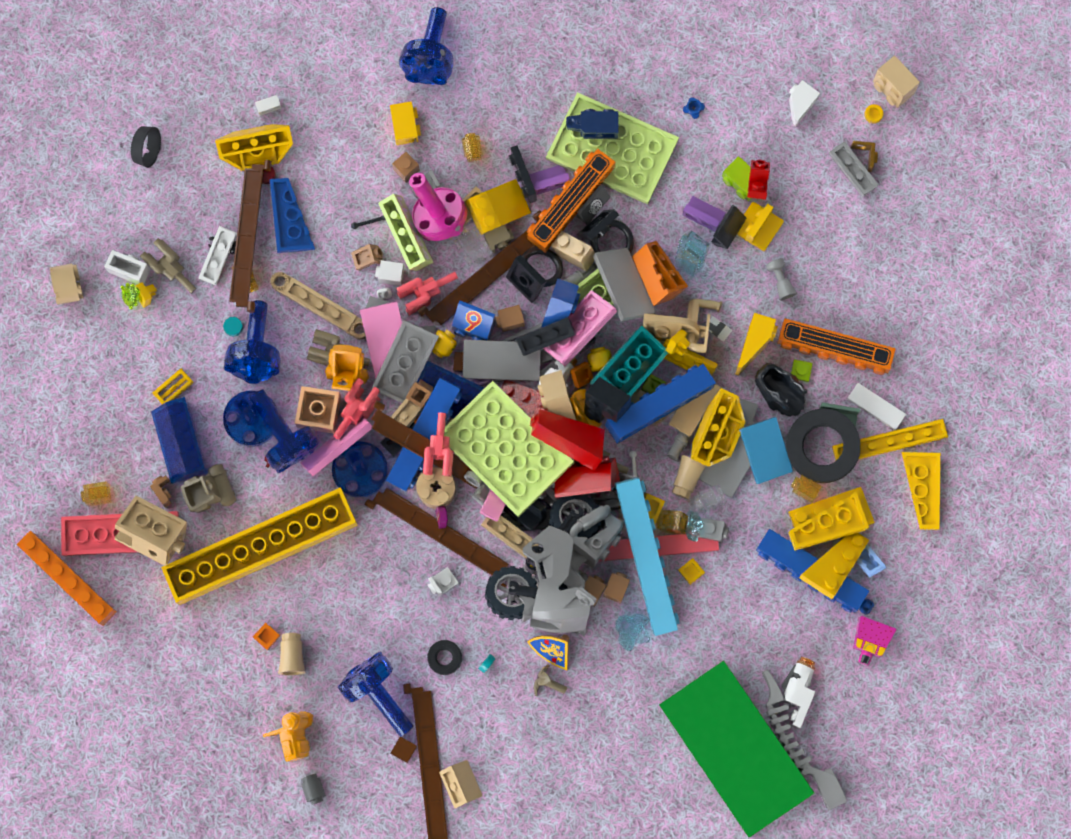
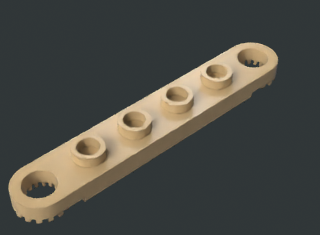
(318, 304)

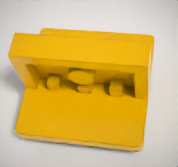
(760, 225)

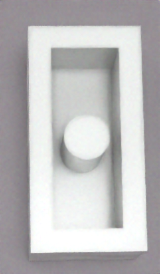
(268, 105)

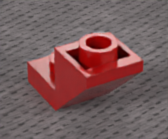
(758, 179)

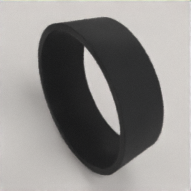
(153, 146)

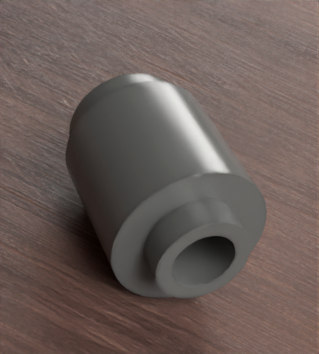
(313, 789)

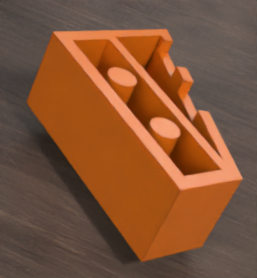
(658, 273)

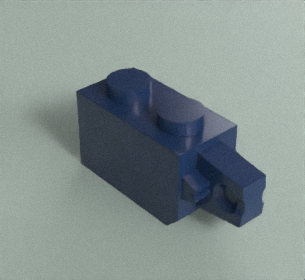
(595, 124)

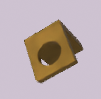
(873, 156)

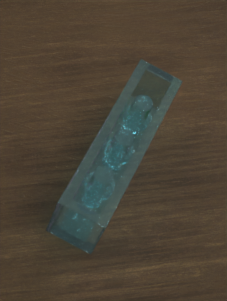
(691, 253)

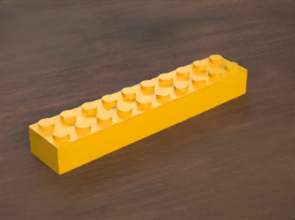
(259, 546)

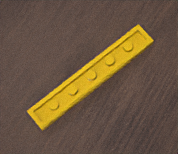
(898, 439)

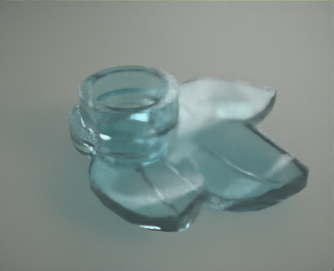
(634, 633)

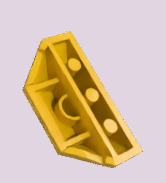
(255, 145)
(718, 429)

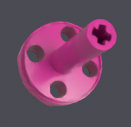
(438, 211)

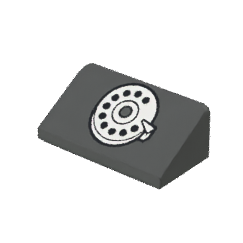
(593, 205)

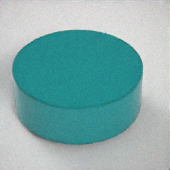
(233, 326)
(486, 663)

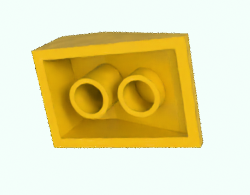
(498, 206)
(760, 332)

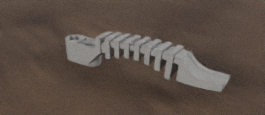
(826, 780)

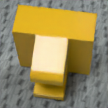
(146, 293)
(678, 343)

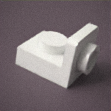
(442, 582)

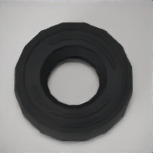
(456, 657)

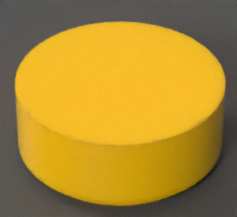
(873, 113)

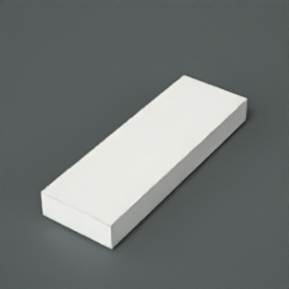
(217, 255)
(876, 406)

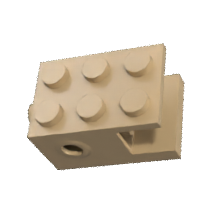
(151, 530)

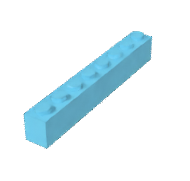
(646, 556)

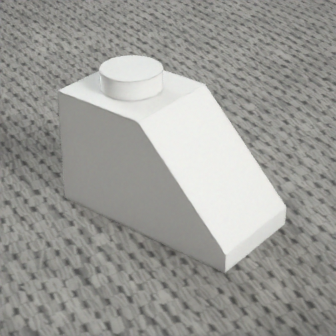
(801, 100)

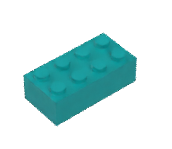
(633, 362)

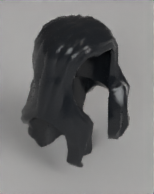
(780, 389)

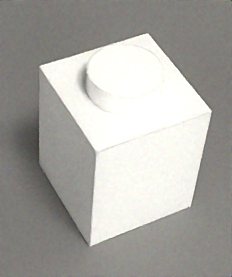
(390, 273)

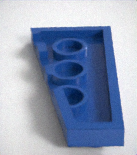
(289, 225)

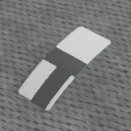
(719, 329)

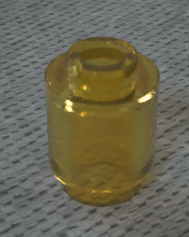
(472, 147)

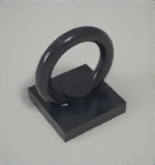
(601, 225)
(527, 279)

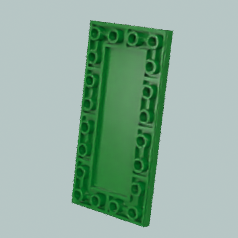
(736, 749)

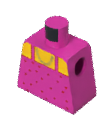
(871, 639)

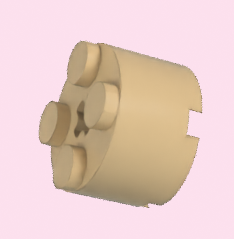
(65, 284)
(440, 498)

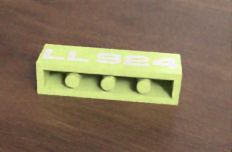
(405, 232)

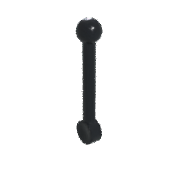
(354, 225)

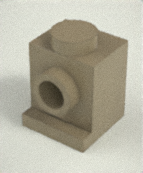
(498, 238)

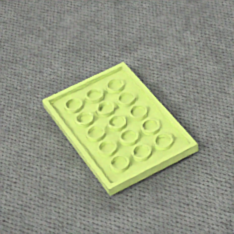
(638, 152)
(498, 446)

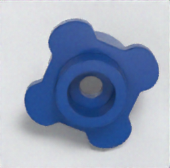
(692, 102)

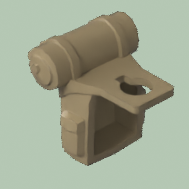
(208, 489)

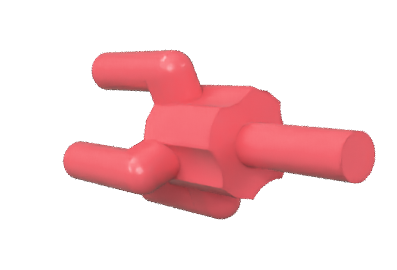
(423, 291)
(356, 406)
(439, 450)

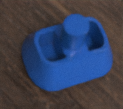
(866, 606)

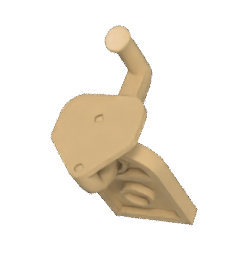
(667, 326)

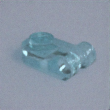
(694, 525)

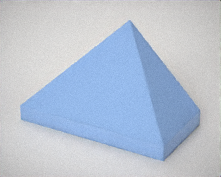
(870, 562)

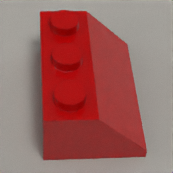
(583, 480)

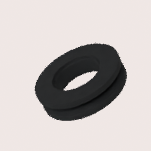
(823, 418)

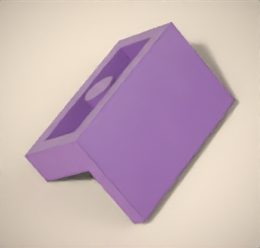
(549, 179)
(703, 213)

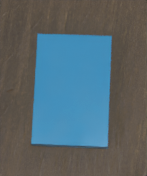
(766, 450)

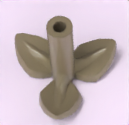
(544, 679)

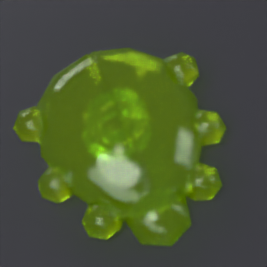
(130, 295)

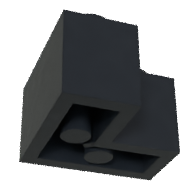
(605, 401)

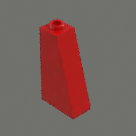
(570, 437)

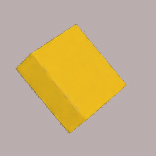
(691, 571)

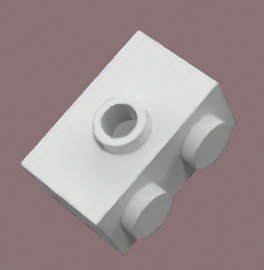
(127, 267)

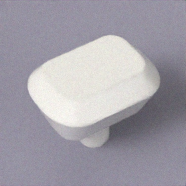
(385, 293)

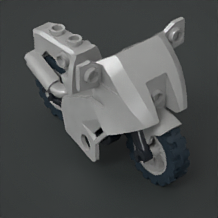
(560, 598)

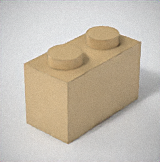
(573, 251)

